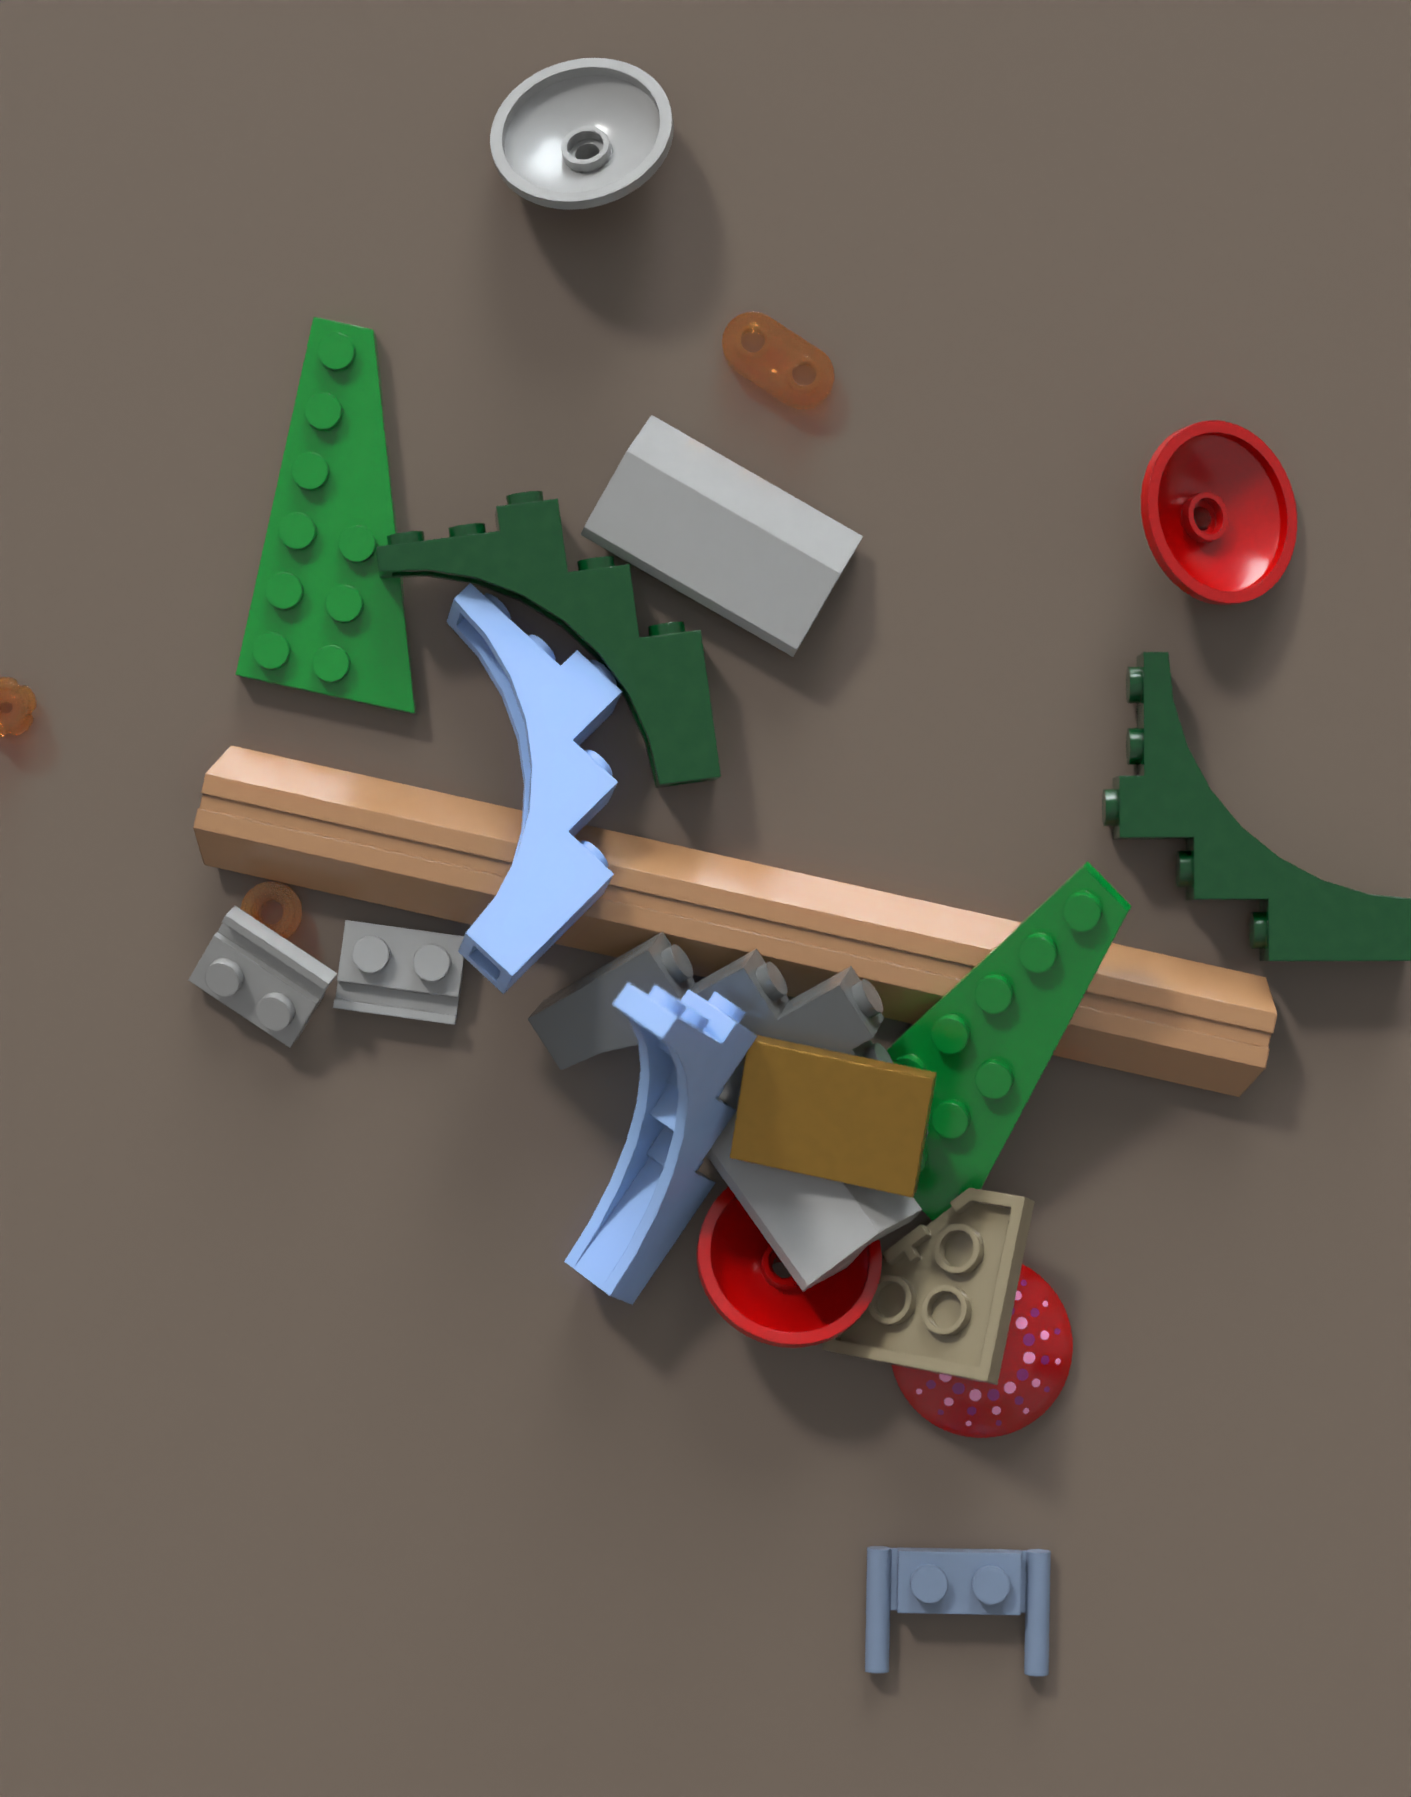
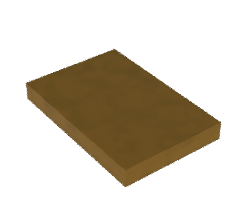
(833, 1115)

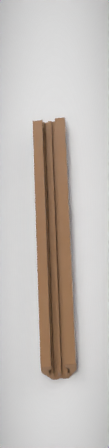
(454, 852)

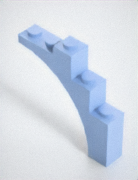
(564, 788)
(656, 1188)

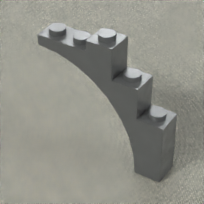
(830, 1016)

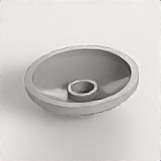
(582, 133)

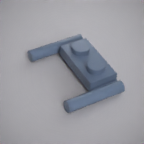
(958, 1584)

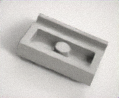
(400, 972)
(262, 976)

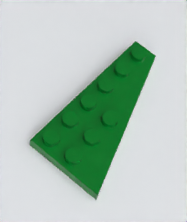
(318, 599)
(1001, 1029)

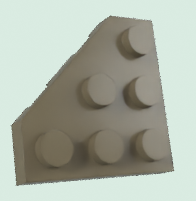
(947, 1291)

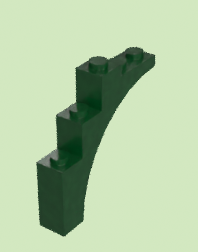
(526, 561)
(1222, 861)

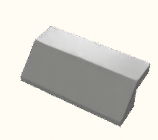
(721, 535)
(806, 1219)

